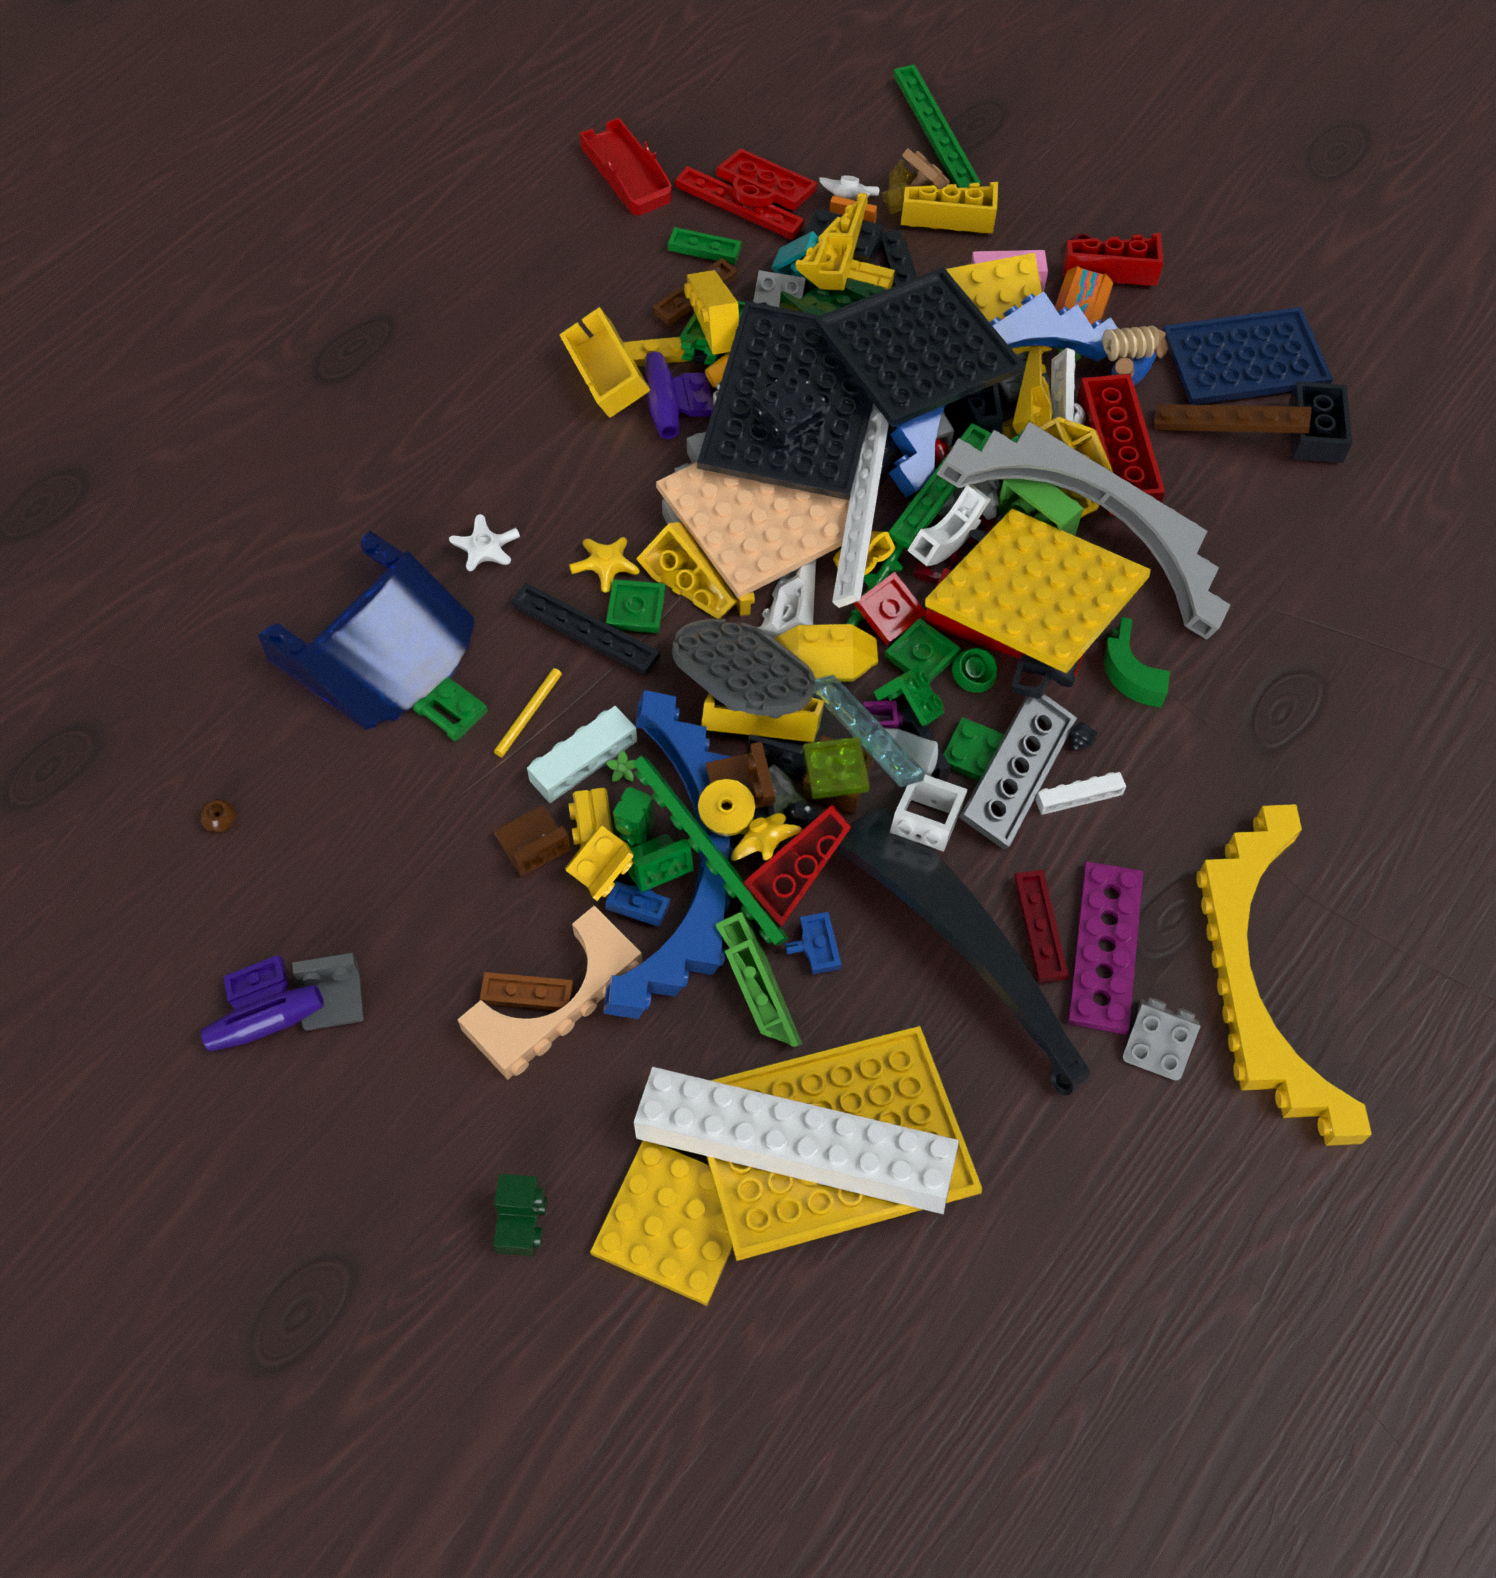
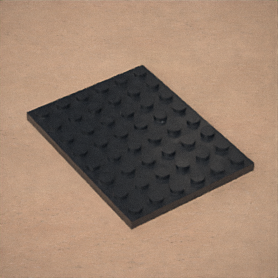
(821, 460)

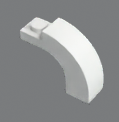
(942, 540)

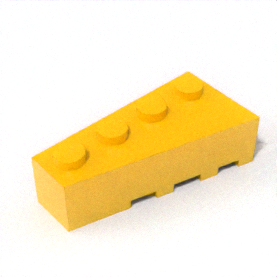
(951, 207)
(714, 308)
(799, 725)

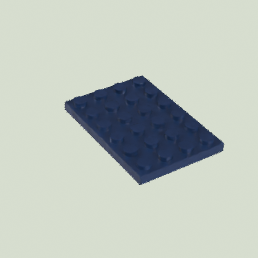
(1245, 355)

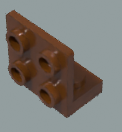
(750, 771)
(532, 840)

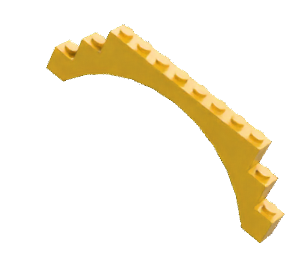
(1259, 1049)

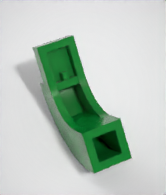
(1129, 675)

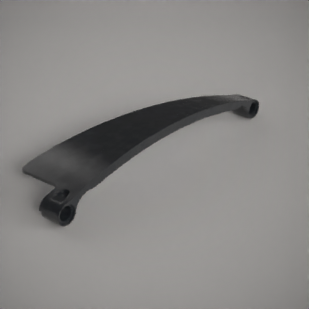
(946, 903)

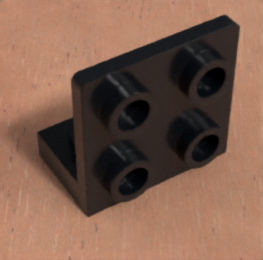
(784, 754)

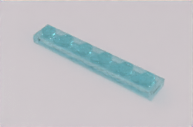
(872, 735)

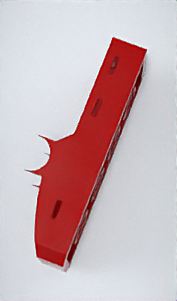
(628, 167)

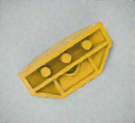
(1084, 441)
(832, 649)

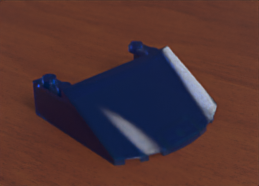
(384, 646)

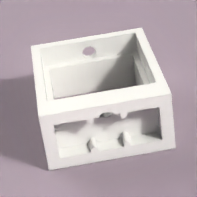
(933, 794)

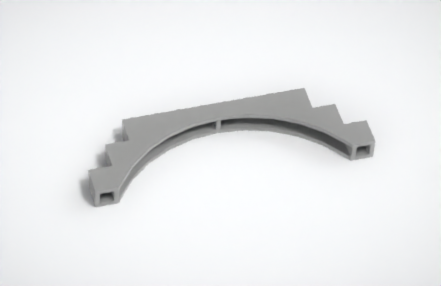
(1164, 531)

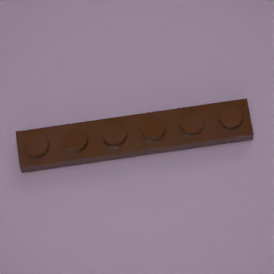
(1233, 418)

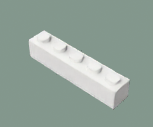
(1080, 793)

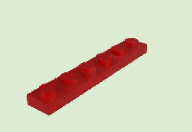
(721, 195)

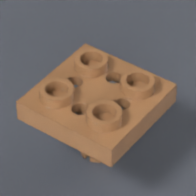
(927, 173)

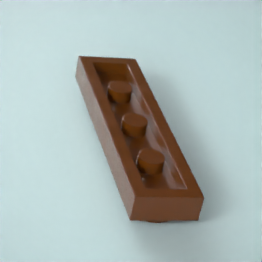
(677, 305)

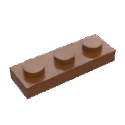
(525, 991)

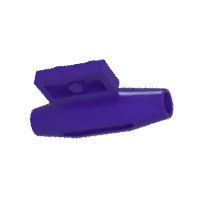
(671, 395)
(260, 1005)

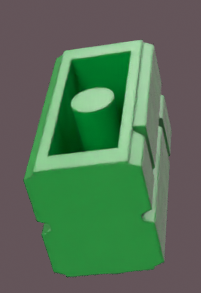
(634, 817)

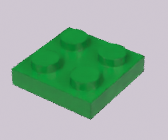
(636, 606)
(923, 648)
(972, 748)

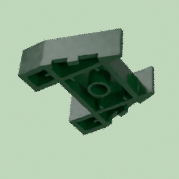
(822, 301)

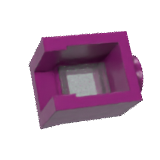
(885, 713)

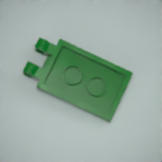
(694, 338)

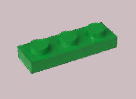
(704, 245)

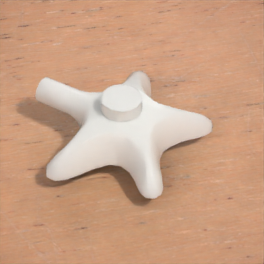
(848, 187)
(484, 544)

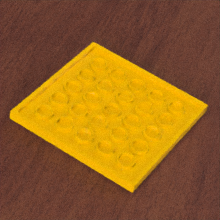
(1038, 589)

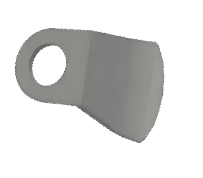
(920, 749)

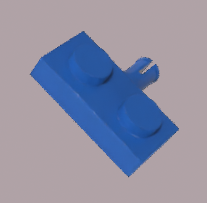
(636, 904)
(817, 943)

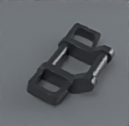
(1037, 667)

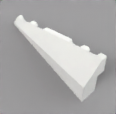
(792, 601)

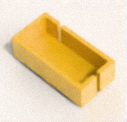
(605, 363)

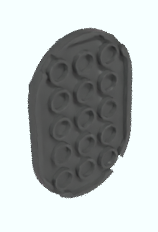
(743, 667)

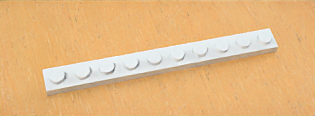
(861, 513)

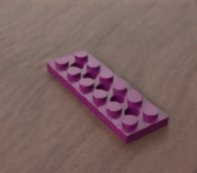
(1089, 956)

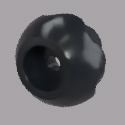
(799, 814)

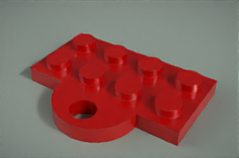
(764, 182)

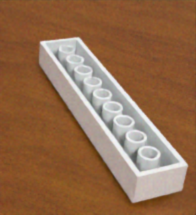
(797, 1139)

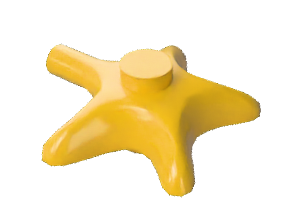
(605, 561)
(764, 836)

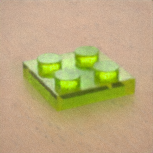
(836, 767)

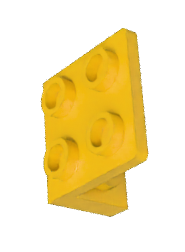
(601, 862)

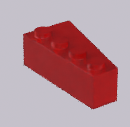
(1124, 261)
(793, 869)

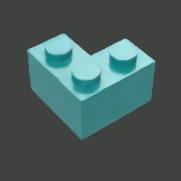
(790, 253)

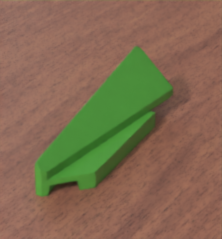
(757, 979)

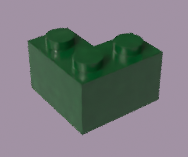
(519, 1207)

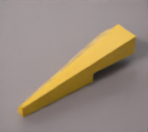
(831, 257)

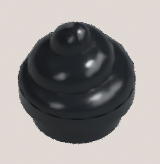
(1078, 737)

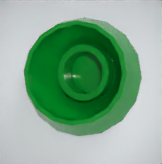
(975, 670)

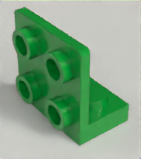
(918, 693)
(660, 861)

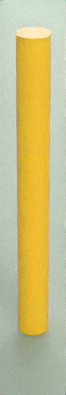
(527, 712)

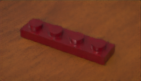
(1041, 926)

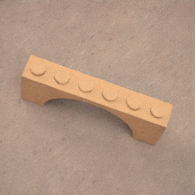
(516, 1041)

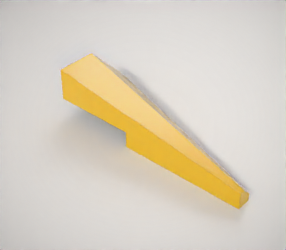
(1034, 398)

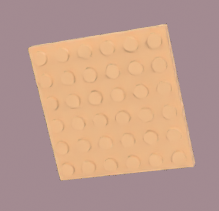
(753, 527)

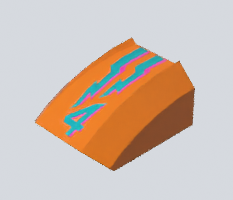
(1087, 290)

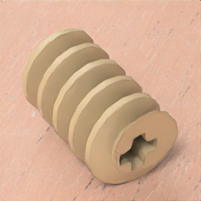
(1130, 342)

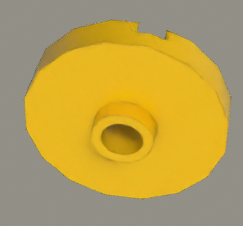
(729, 821)

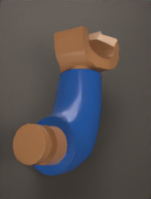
(1139, 367)

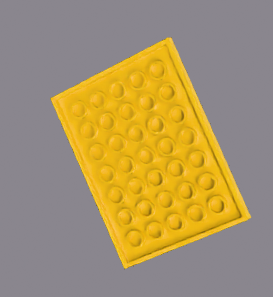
(875, 1079)

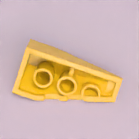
(685, 568)

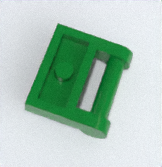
(454, 701)

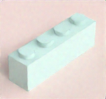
(582, 754)

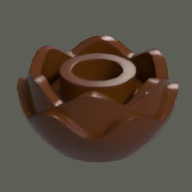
(217, 823)

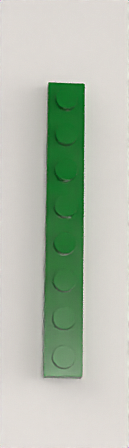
(935, 127)
(716, 860)

